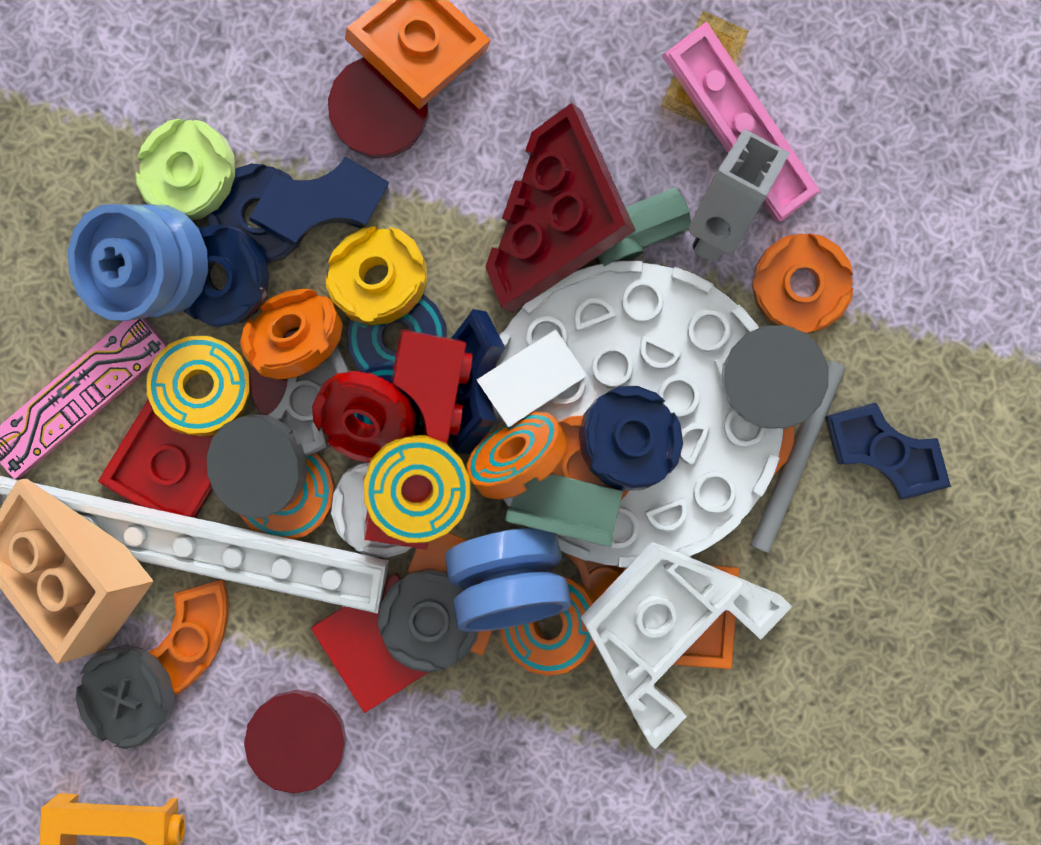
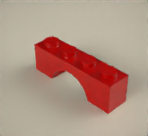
(430, 372)

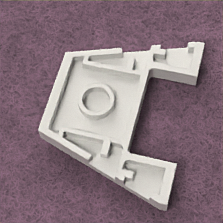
(657, 614)

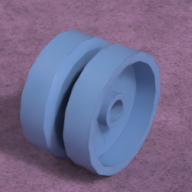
(137, 261)
(507, 579)

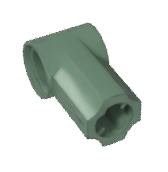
(654, 221)

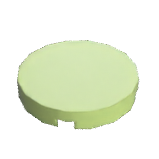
(186, 167)

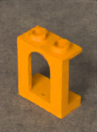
(66, 818)

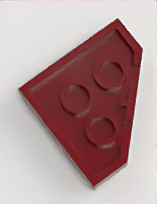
(561, 212)

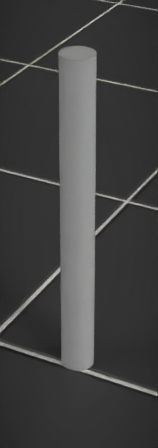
(794, 467)

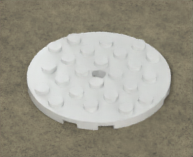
(671, 337)

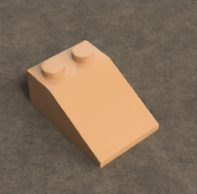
(65, 574)

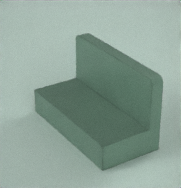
(568, 508)

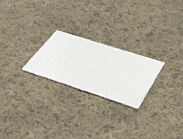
(531, 378)

